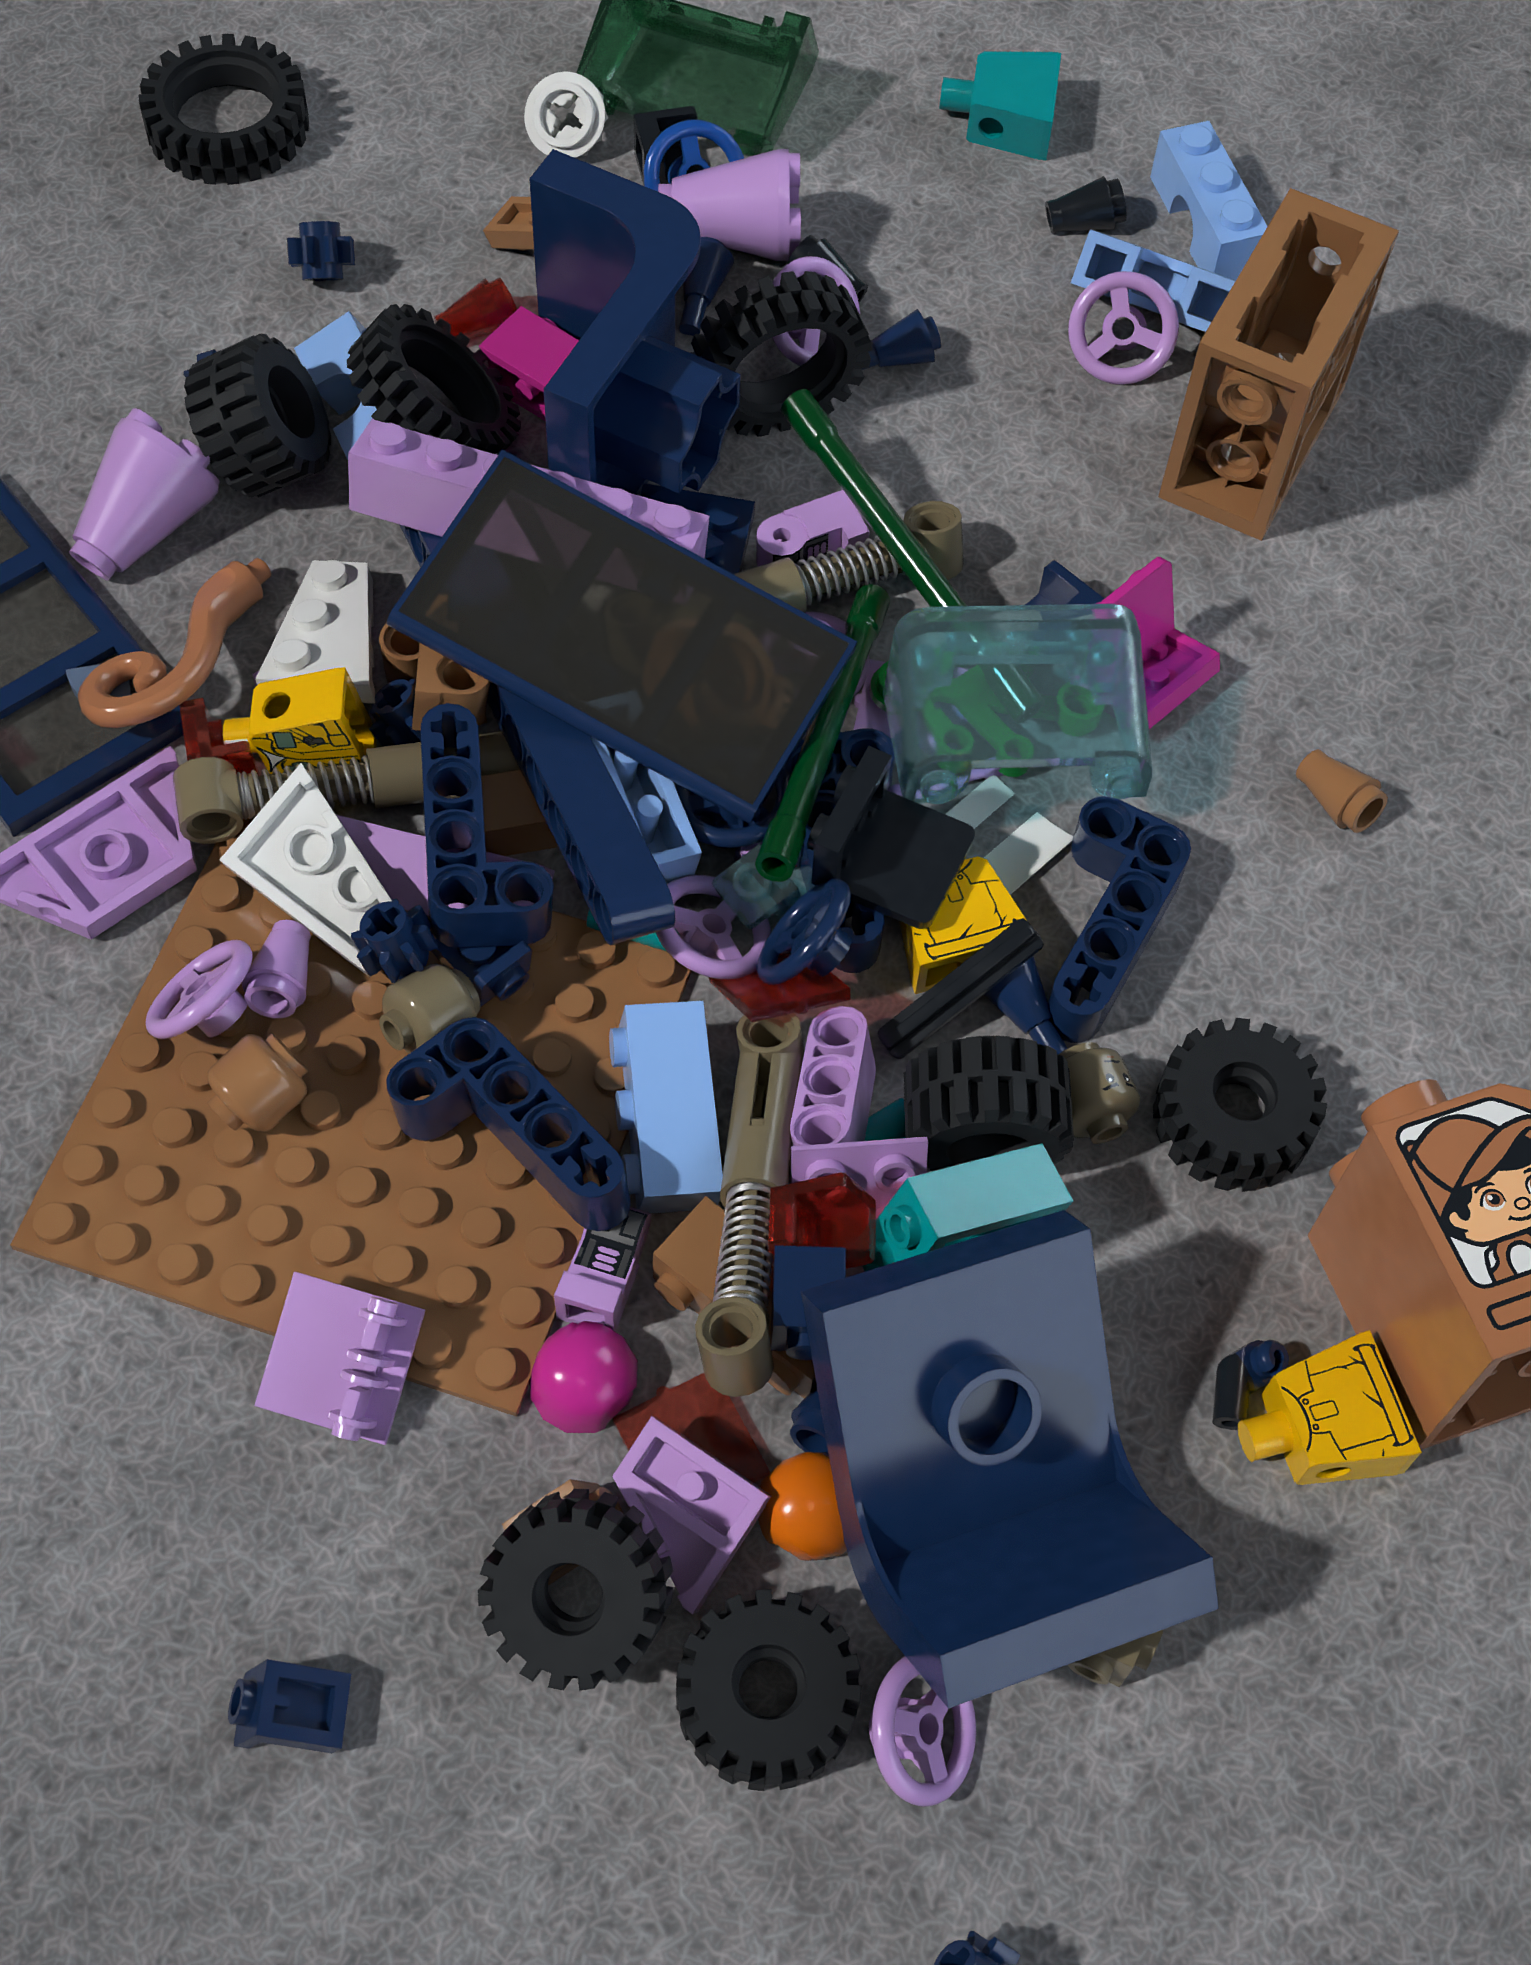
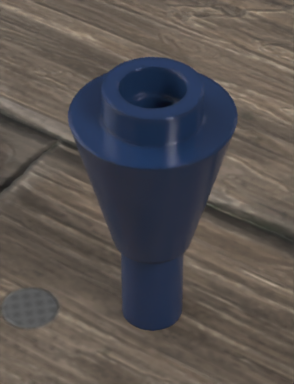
(704, 283)
(906, 342)
(1026, 1005)

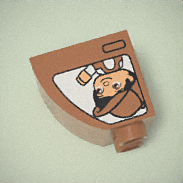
(1437, 1251)

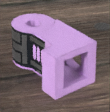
(810, 530)
(603, 1272)

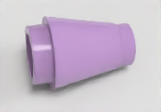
(279, 971)

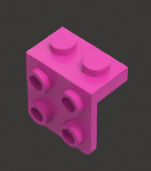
(1171, 660)

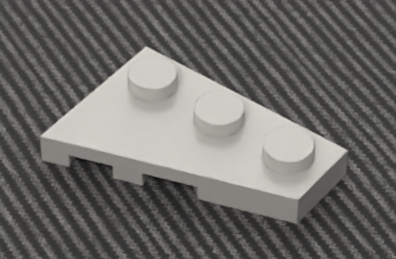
(327, 627)
(308, 864)

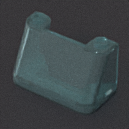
(1017, 694)

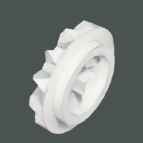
(563, 90)

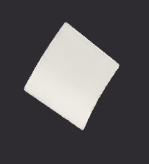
(1022, 851)

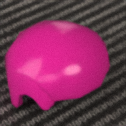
(583, 1377)

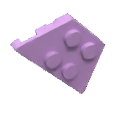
(102, 853)

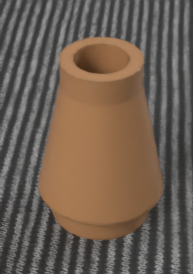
(1344, 792)

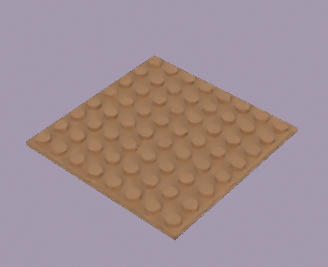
(453, 1224)

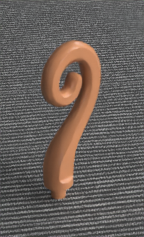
(214, 609)

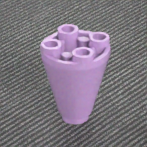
(746, 203)
(139, 495)

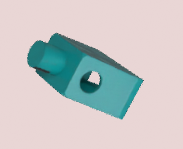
(1008, 101)

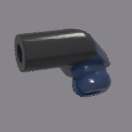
(1242, 1375)

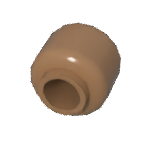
(257, 1083)

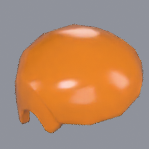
(803, 1508)

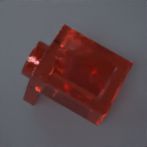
(205, 738)

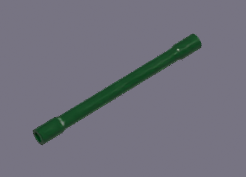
(823, 439)
(788, 829)

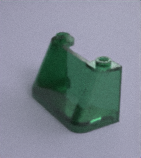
(685, 55)

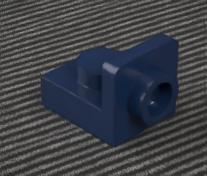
(491, 969)
(290, 1706)

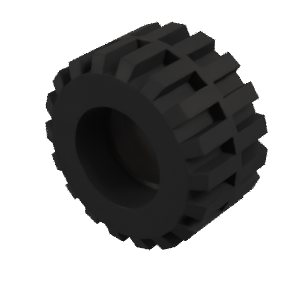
(257, 416)
(988, 1099)

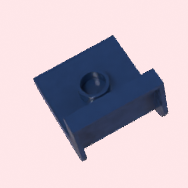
(608, 274)
(991, 1462)

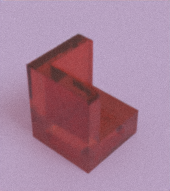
(825, 1214)

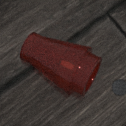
(480, 309)

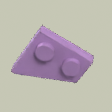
(694, 1504)

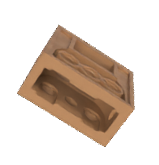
(1275, 363)

